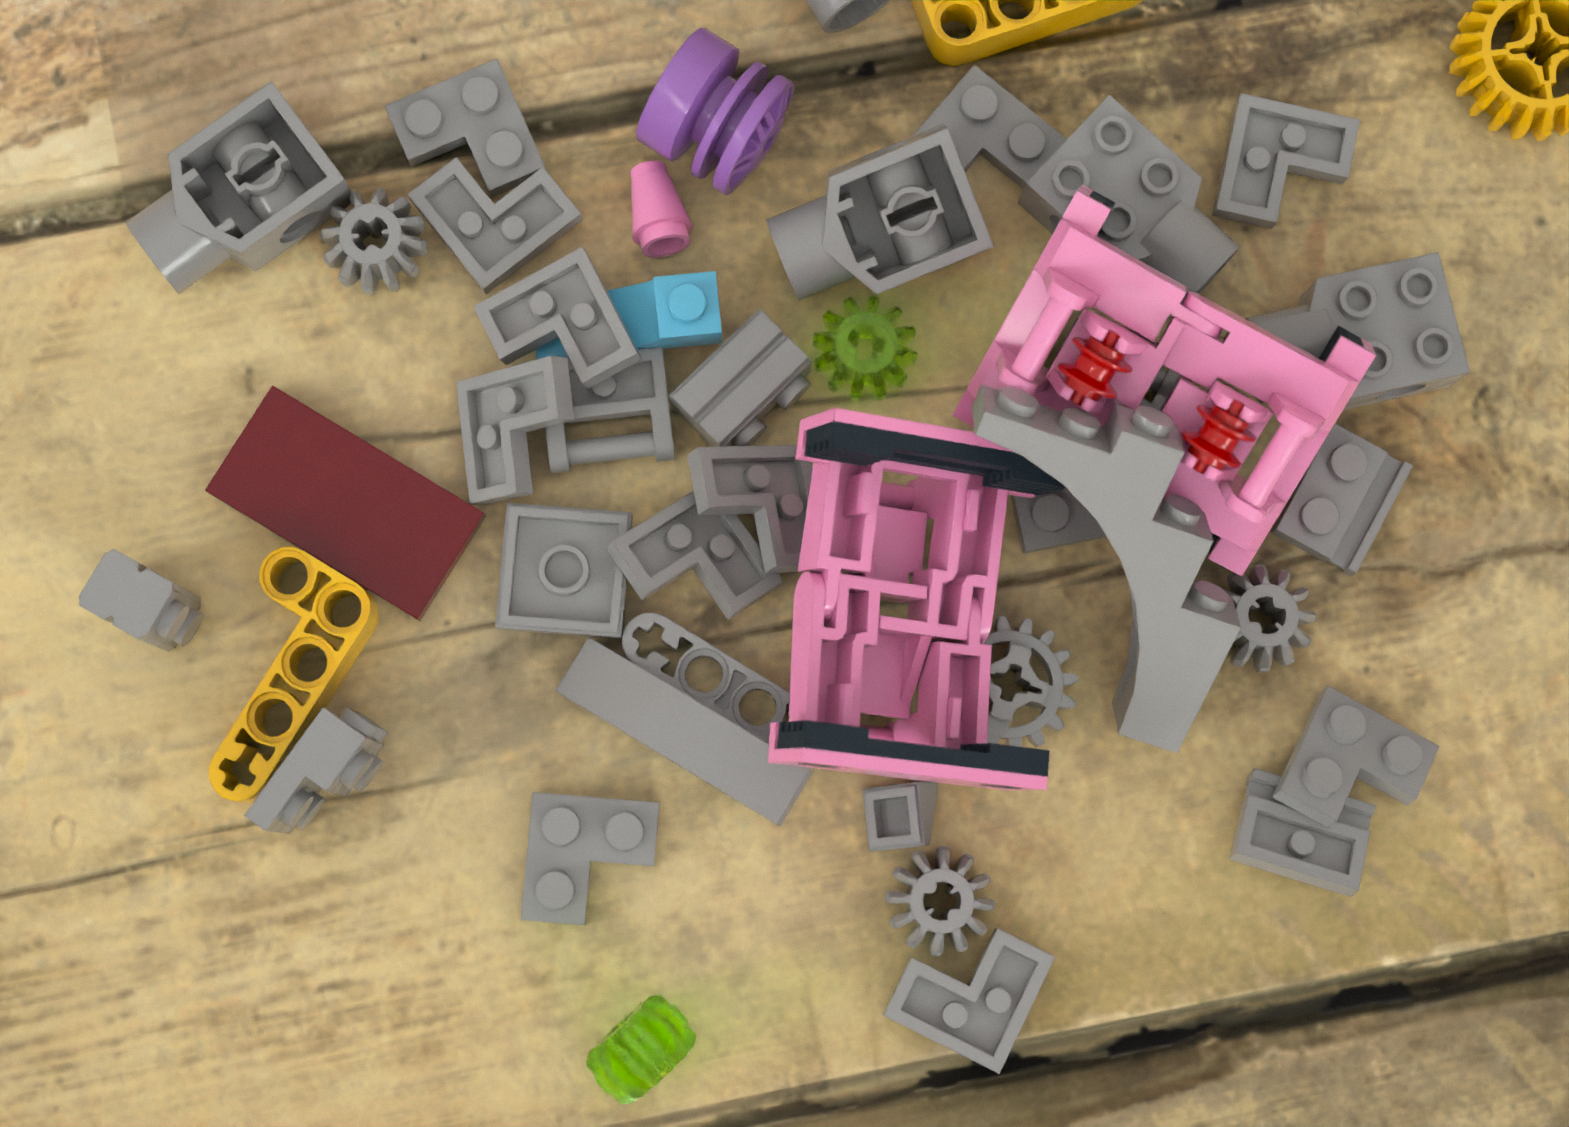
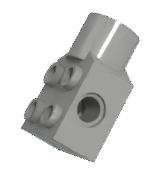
(240, 192)
(1151, 193)
(884, 219)
(1394, 307)

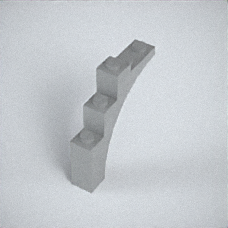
(1121, 479)

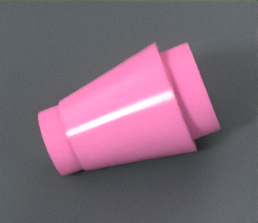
(657, 211)

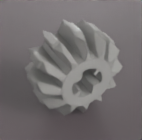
(376, 220)
(1273, 601)
(952, 918)

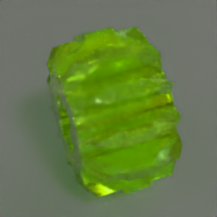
(885, 340)
(641, 1049)

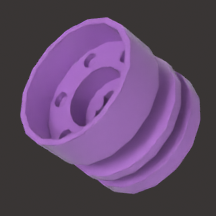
(706, 106)

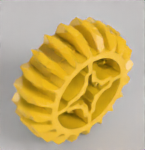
(1540, 30)

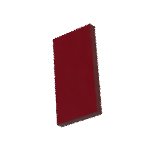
(346, 503)

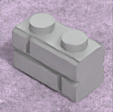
(743, 384)
(141, 602)

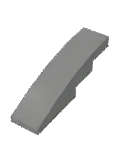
(682, 731)

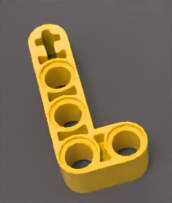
(995, 32)
(283, 680)

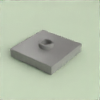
(560, 573)

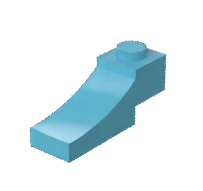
(665, 313)

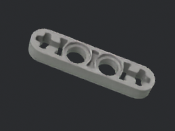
(736, 678)

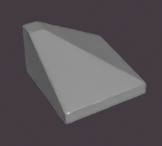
(899, 815)

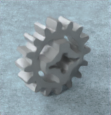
(1039, 693)

